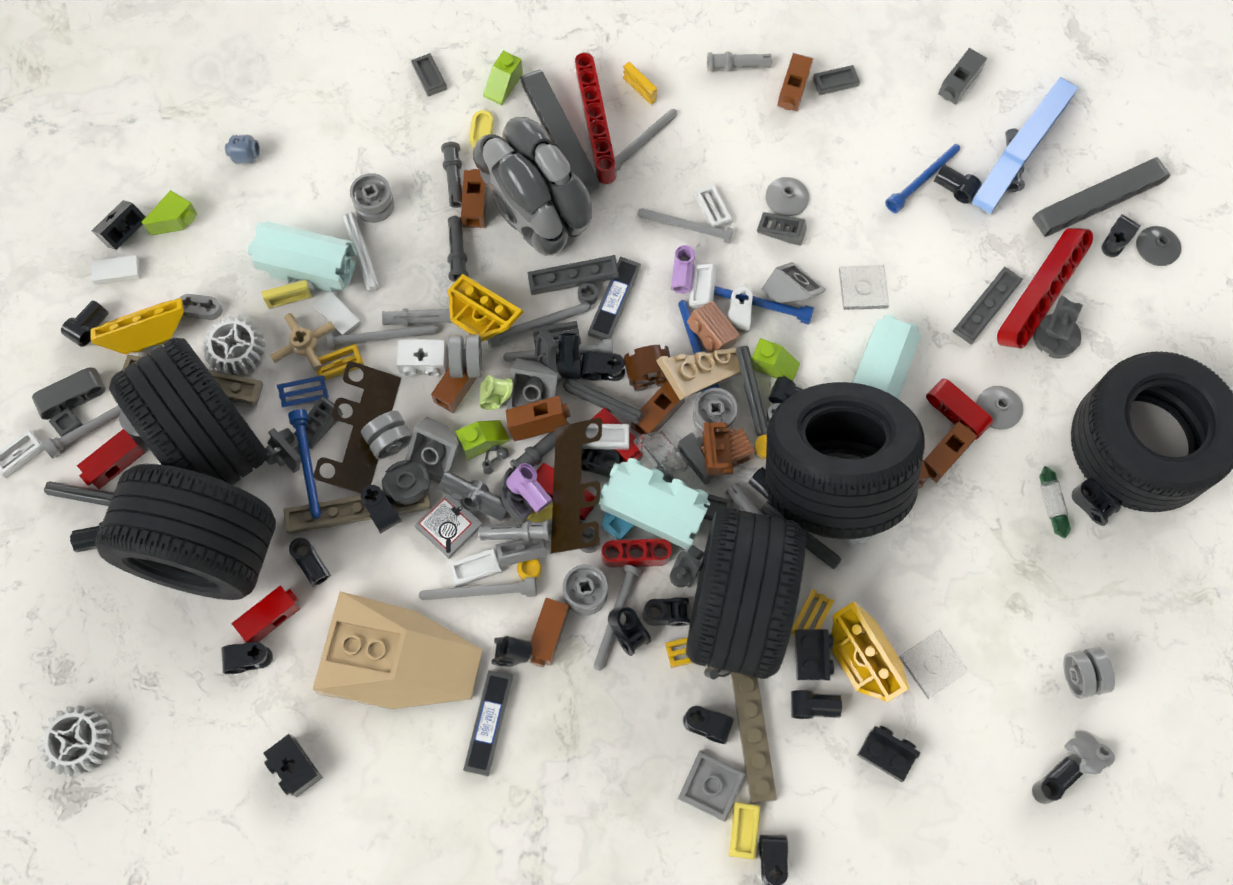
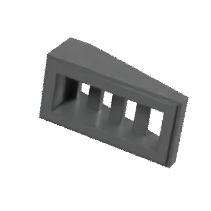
(792, 222)
(318, 409)
(692, 453)

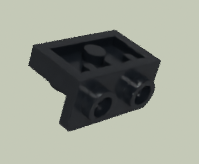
(813, 654)
(888, 752)

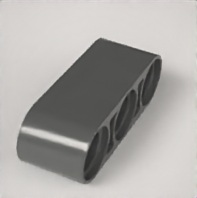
(68, 393)

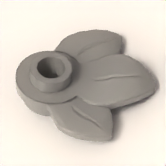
(1093, 754)

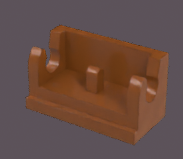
(717, 448)

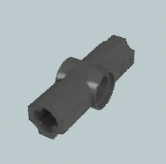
(473, 495)

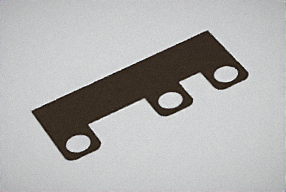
(377, 398)
(568, 490)

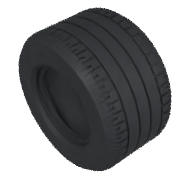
(186, 414)
(1128, 469)
(836, 494)
(186, 531)
(746, 593)

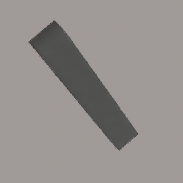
(558, 127)
(1101, 196)

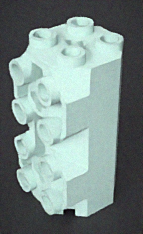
(303, 255)
(888, 355)
(653, 504)

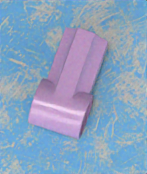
(683, 270)
(524, 482)

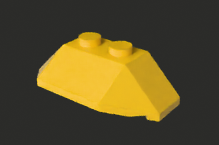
(479, 309)
(140, 328)
(867, 654)

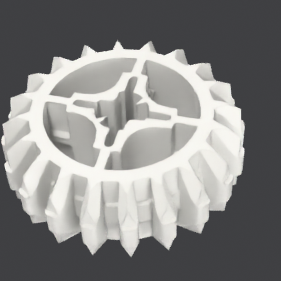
(239, 356)
(63, 763)

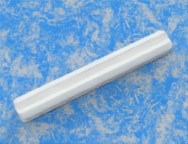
(362, 254)

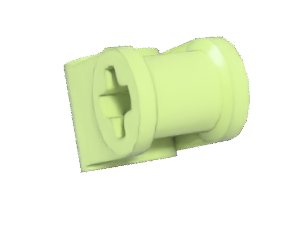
(494, 392)

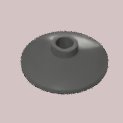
(1153, 251)

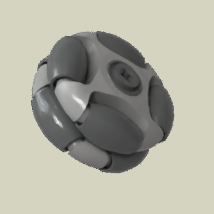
(533, 185)

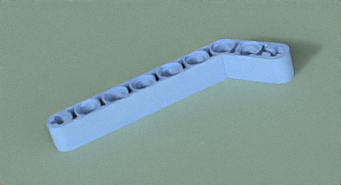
(1024, 144)

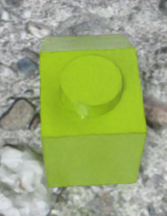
(503, 77)
(170, 215)
(774, 360)
(480, 437)

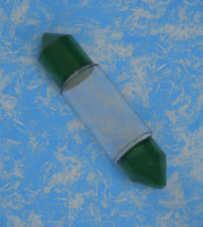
(1054, 502)

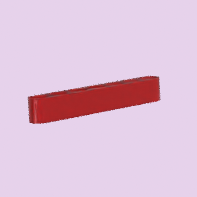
(595, 118)
(1045, 288)

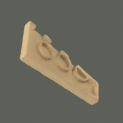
(700, 371)

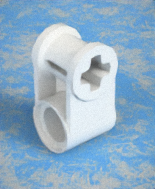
(740, 313)

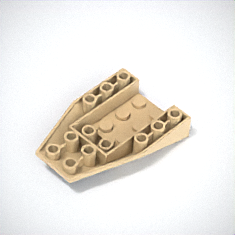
(393, 657)

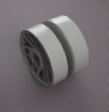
(372, 197)
(465, 356)
(714, 406)
(387, 434)
(582, 578)
(1089, 672)

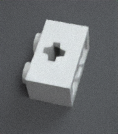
(411, 353)

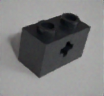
(119, 224)
(304, 772)

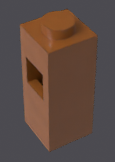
(795, 82)
(473, 200)
(451, 391)
(658, 410)
(537, 418)
(949, 451)
(548, 632)

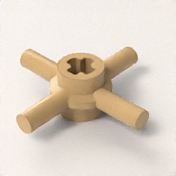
(302, 341)

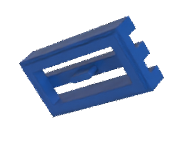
(282, 395)

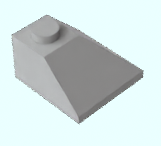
(791, 284)
(531, 383)
(433, 447)

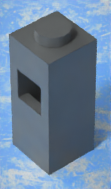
(962, 76)

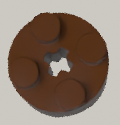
(643, 367)

